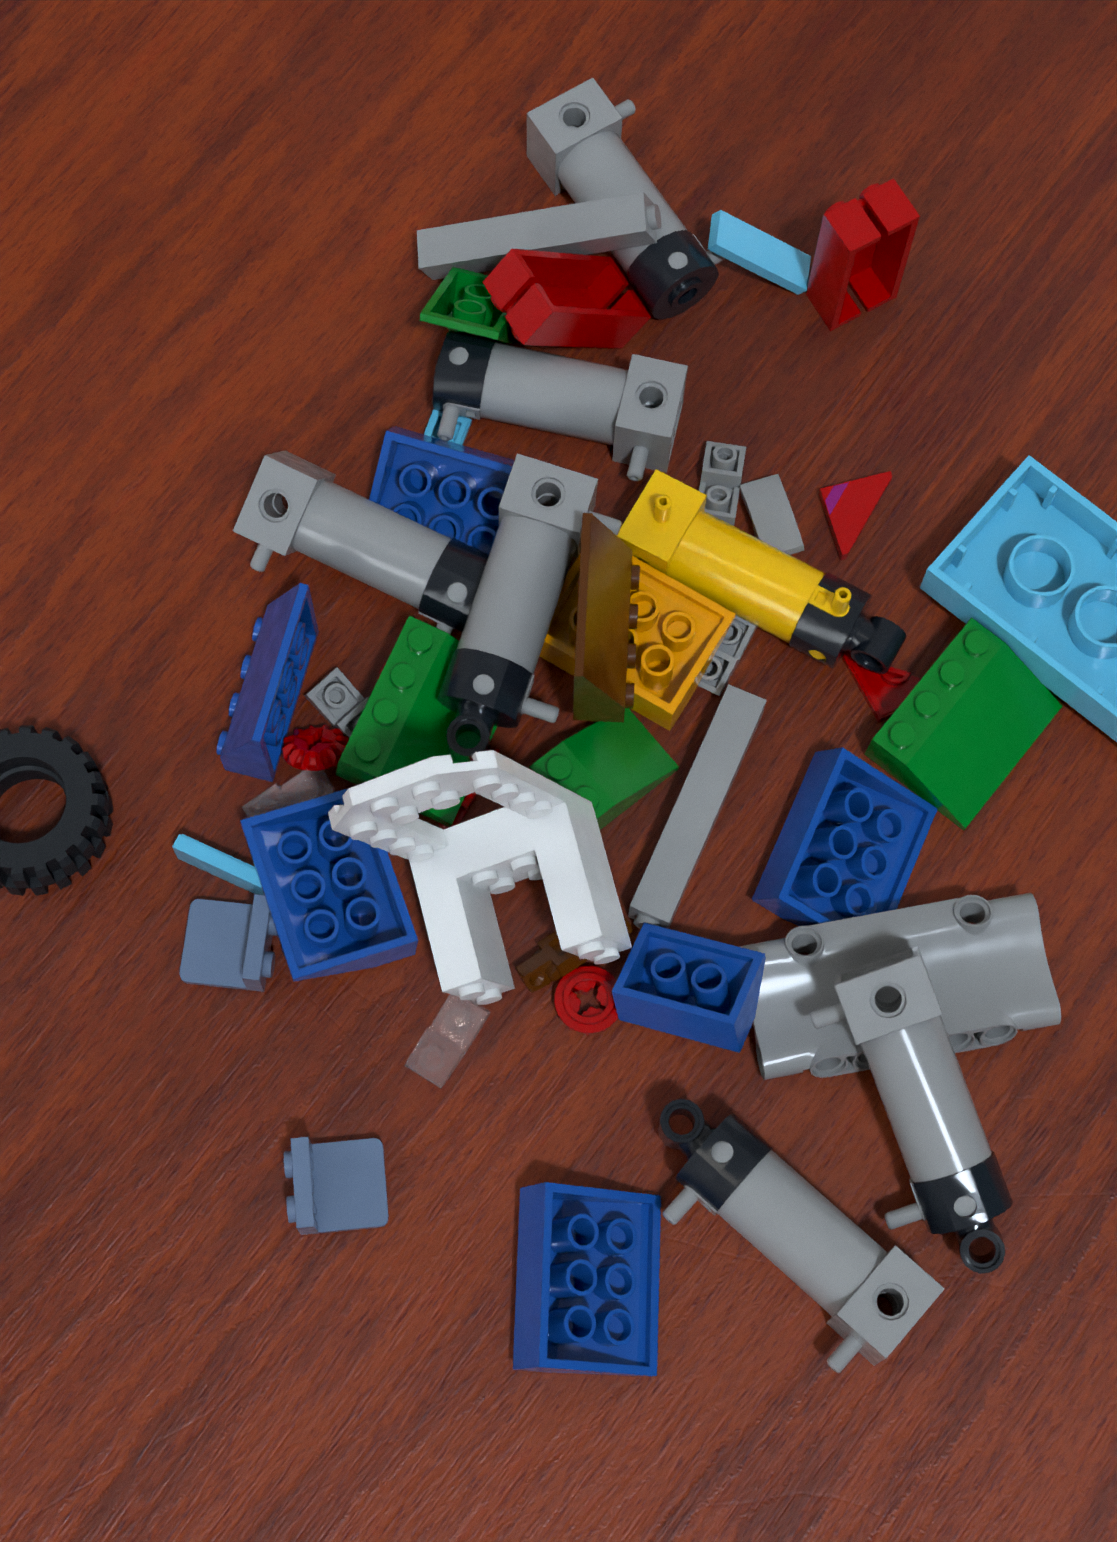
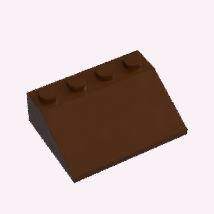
(604, 625)

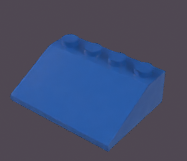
(442, 485)
(270, 686)
(844, 843)
(327, 893)
(587, 1281)

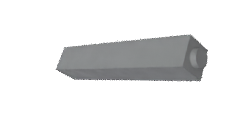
(570, 228)
(697, 808)

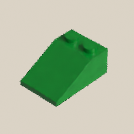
(466, 307)
(608, 765)

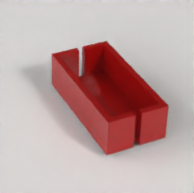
(862, 248)
(565, 299)

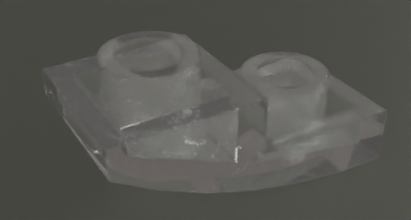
(300, 788)
(447, 1039)

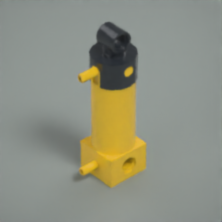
(755, 579)

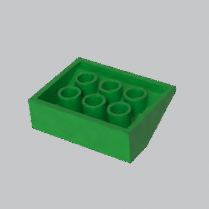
(403, 713)
(964, 725)

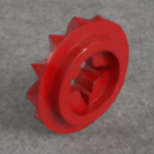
(325, 747)
(583, 981)

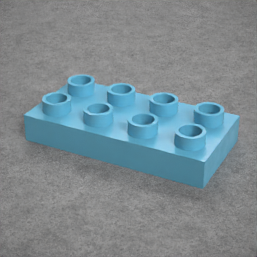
(1045, 582)

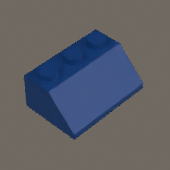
(690, 987)

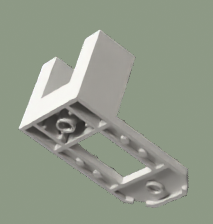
(535, 836)

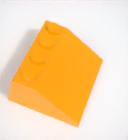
(673, 640)

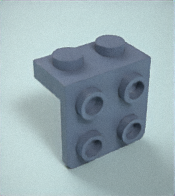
(228, 944)
(336, 1185)

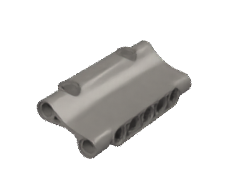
(984, 975)

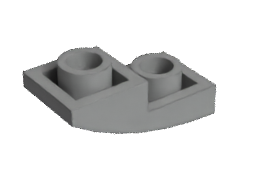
(722, 479)
(772, 514)
(727, 656)
(337, 701)

